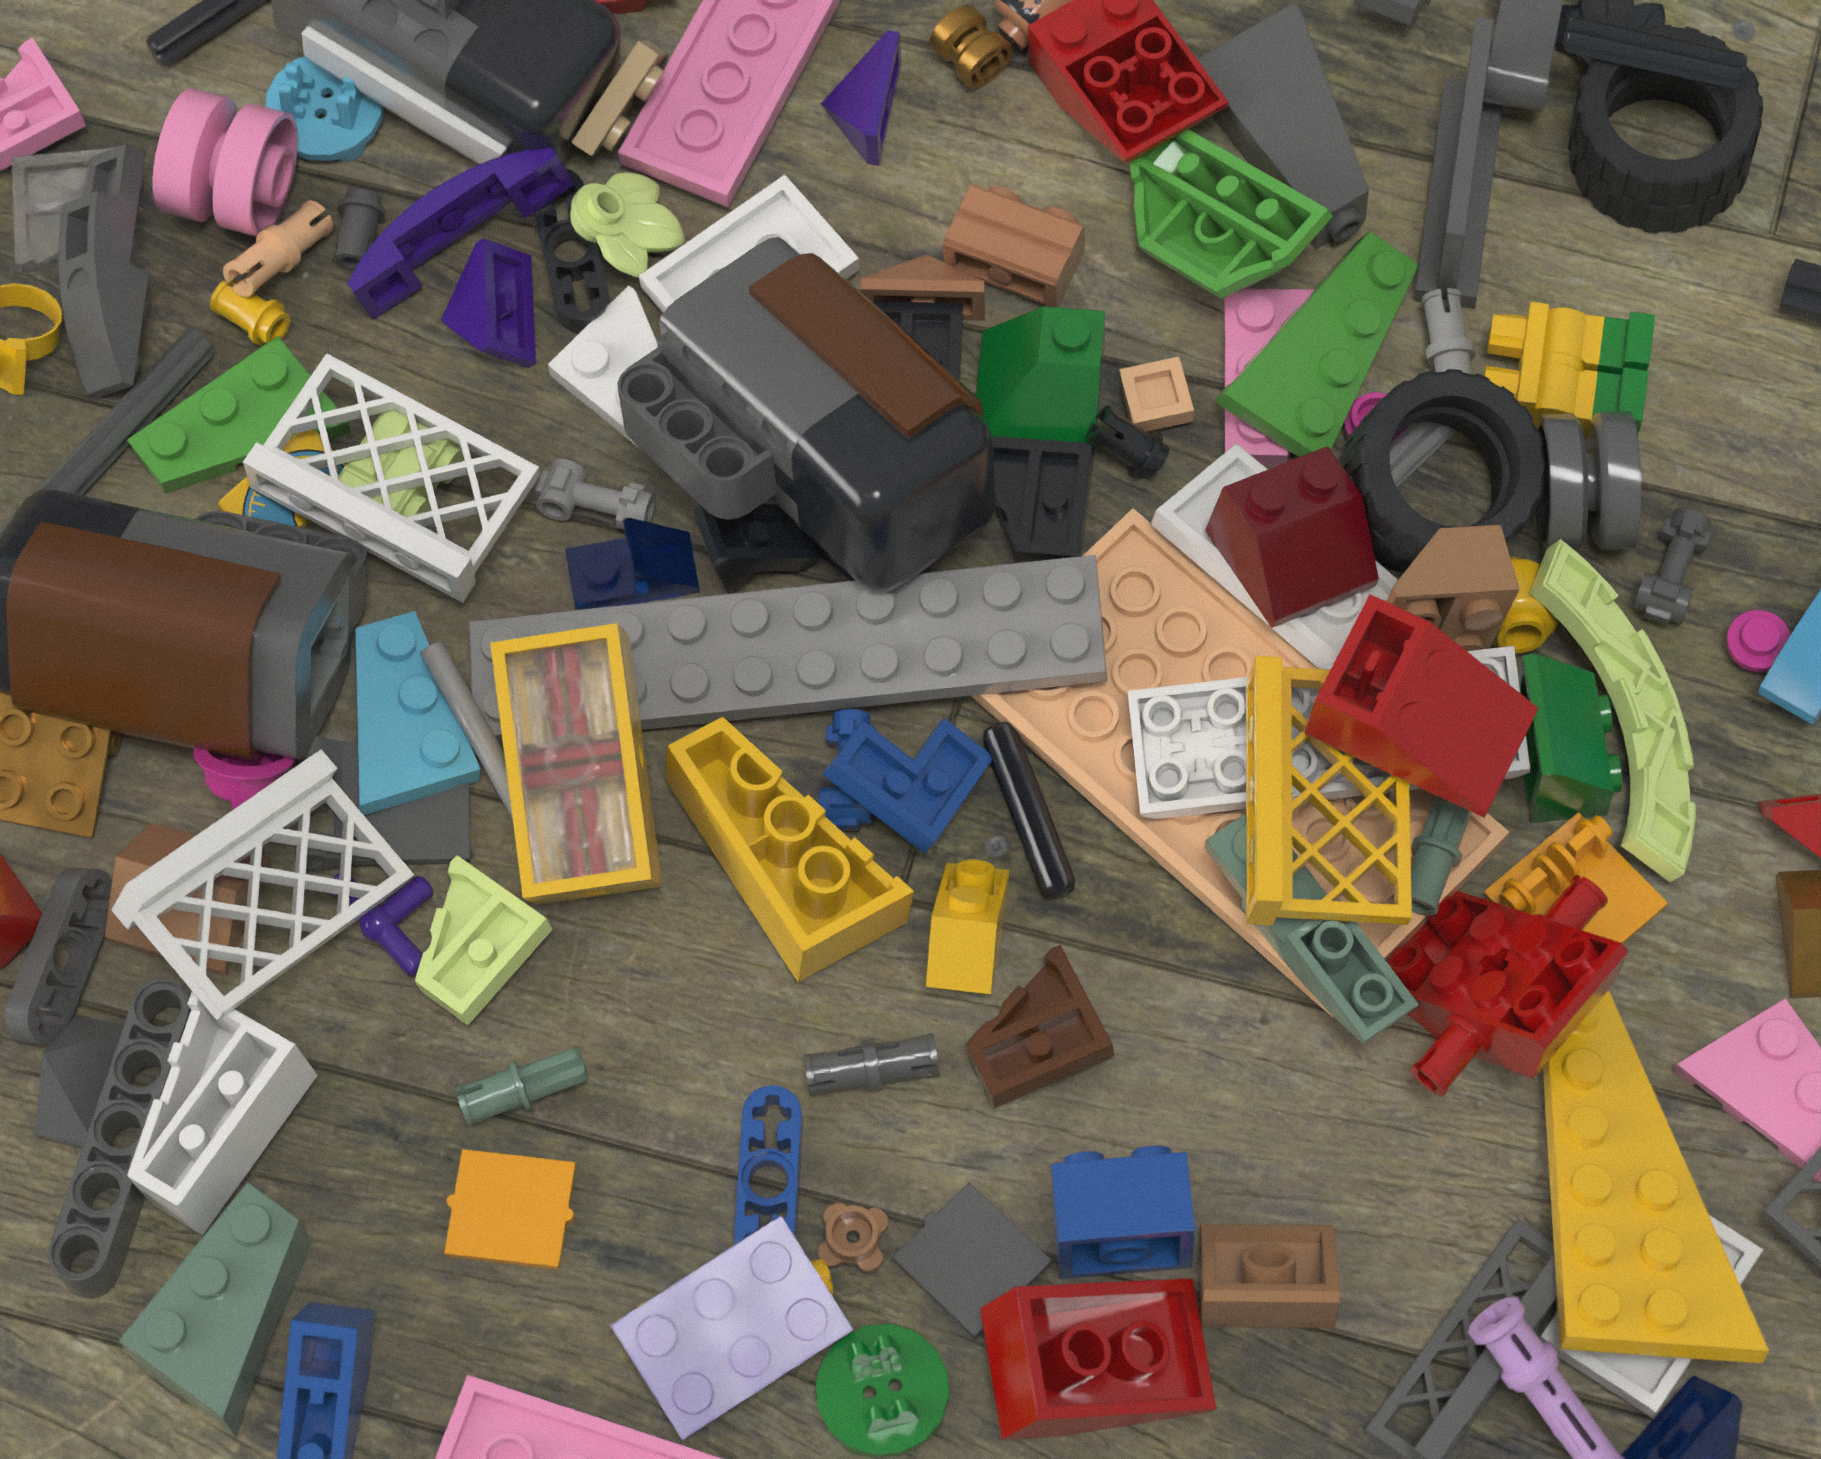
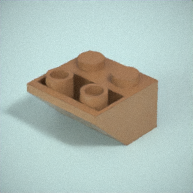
(1461, 584)

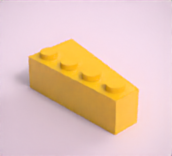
(788, 861)

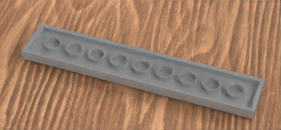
(840, 643)

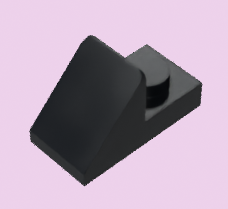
(755, 542)

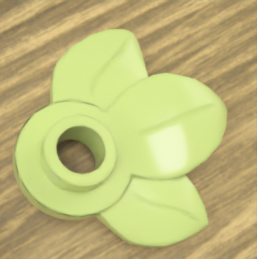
(626, 221)

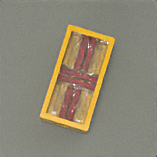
(576, 764)

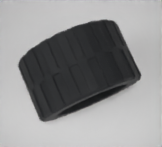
(1653, 190)
(1478, 411)

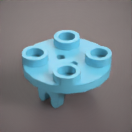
(349, 117)

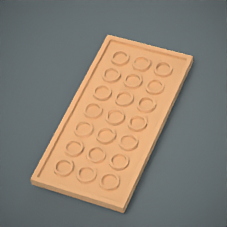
(1179, 627)

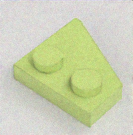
(476, 942)

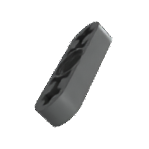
(59, 1002)

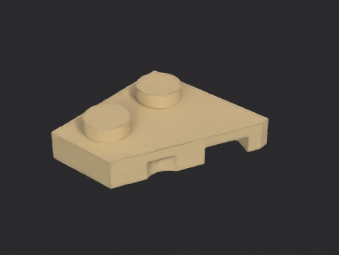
(633, 80)

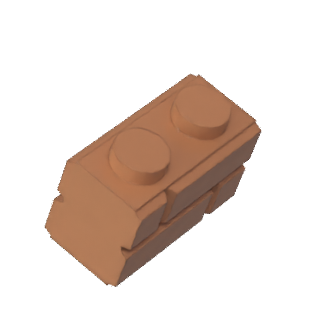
(1015, 244)

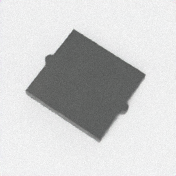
(970, 1257)

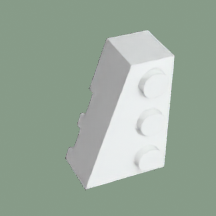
(216, 1113)

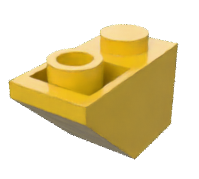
(967, 927)

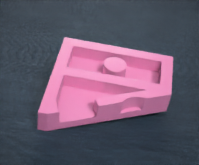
(34, 107)

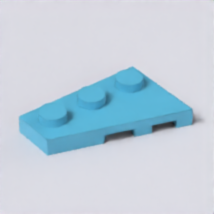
(404, 725)

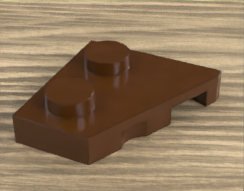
(1039, 1034)

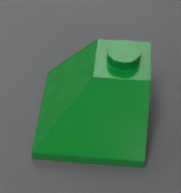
(1043, 374)

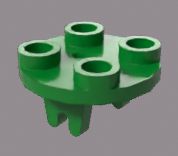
(890, 1420)

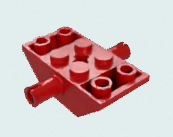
(1504, 980)

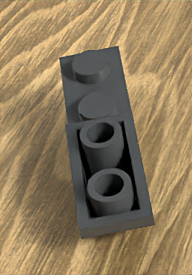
(98, 285)

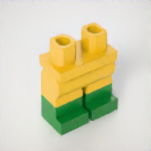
(1573, 361)

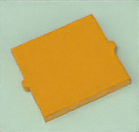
(510, 1209)

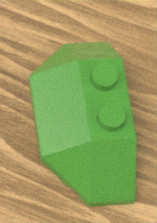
(1218, 215)

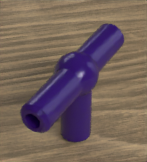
(382, 922)

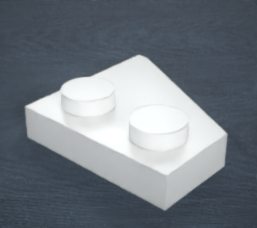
(601, 353)

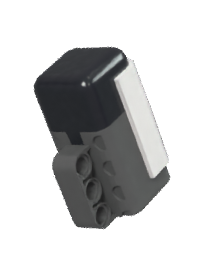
(468, 71)

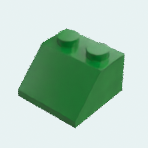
(1567, 742)

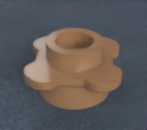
(841, 1221)

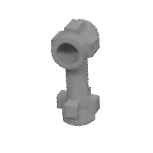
(565, 488)

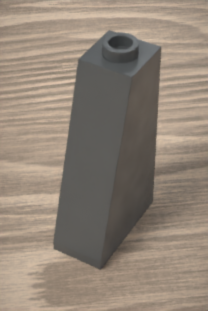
(1288, 119)

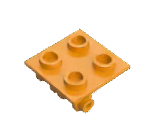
(1581, 850)

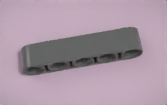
(1522, 53)
(107, 1167)

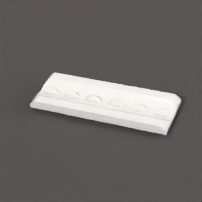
(1194, 744)

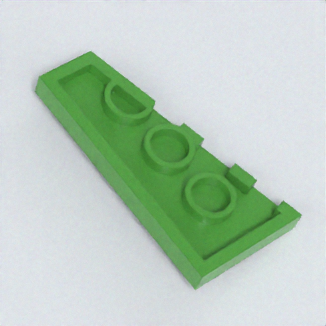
(1318, 359)

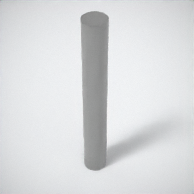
(469, 717)

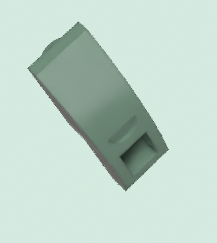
(1326, 955)

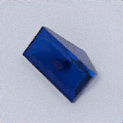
(1695, 1424)

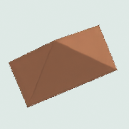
(927, 281)

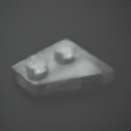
(39, 191)

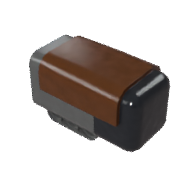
(814, 399)
(176, 624)

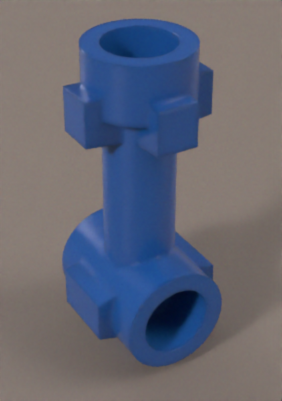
(839, 806)

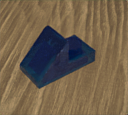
(642, 568)

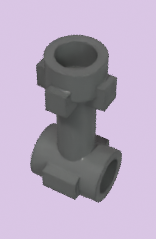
(1664, 596)

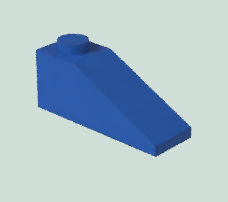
(325, 1381)

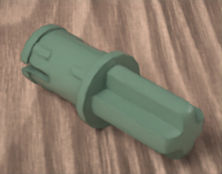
(1436, 854)
(520, 1085)

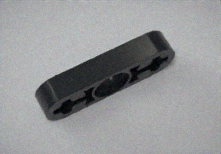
(564, 273)

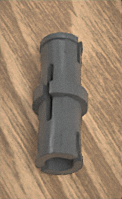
(871, 1064)

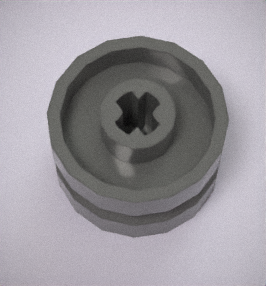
(1590, 481)

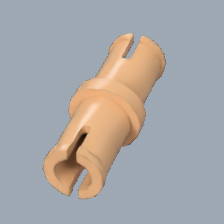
(278, 248)

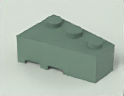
(220, 1307)

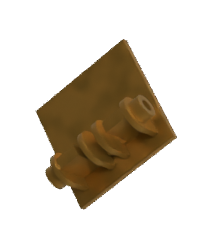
(51, 770)

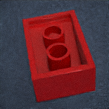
(1096, 1356)

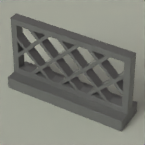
(1461, 180)

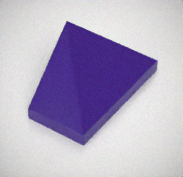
(866, 96)
(495, 303)

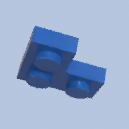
(907, 793)

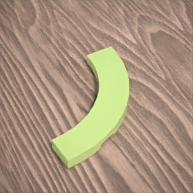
(1646, 705)

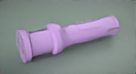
(1532, 1369)

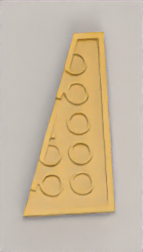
(1629, 1227)

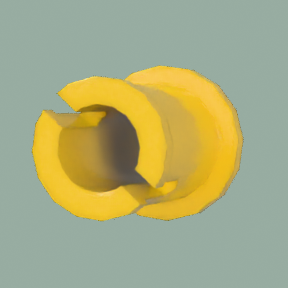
(258, 317)

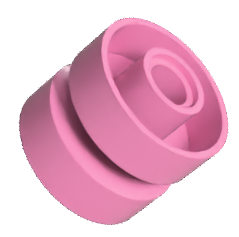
(225, 162)

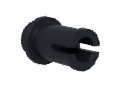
(1130, 443)

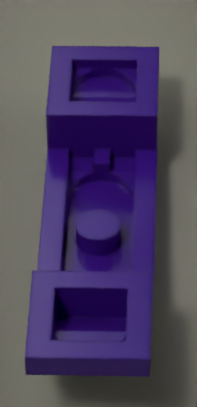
(446, 214)

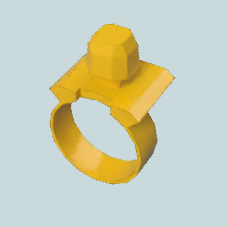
(16, 351)

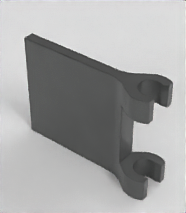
(418, 831)

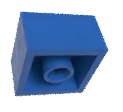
(1122, 1213)

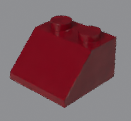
(1295, 536)

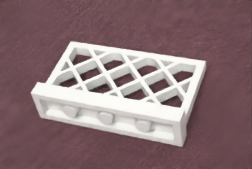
(376, 526)
(218, 853)

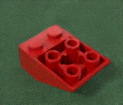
(1122, 73)
(1421, 708)

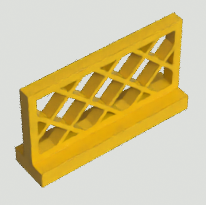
(1271, 810)

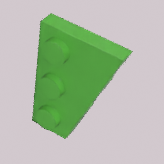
(225, 419)

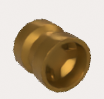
(971, 46)

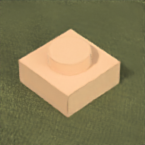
(1156, 394)

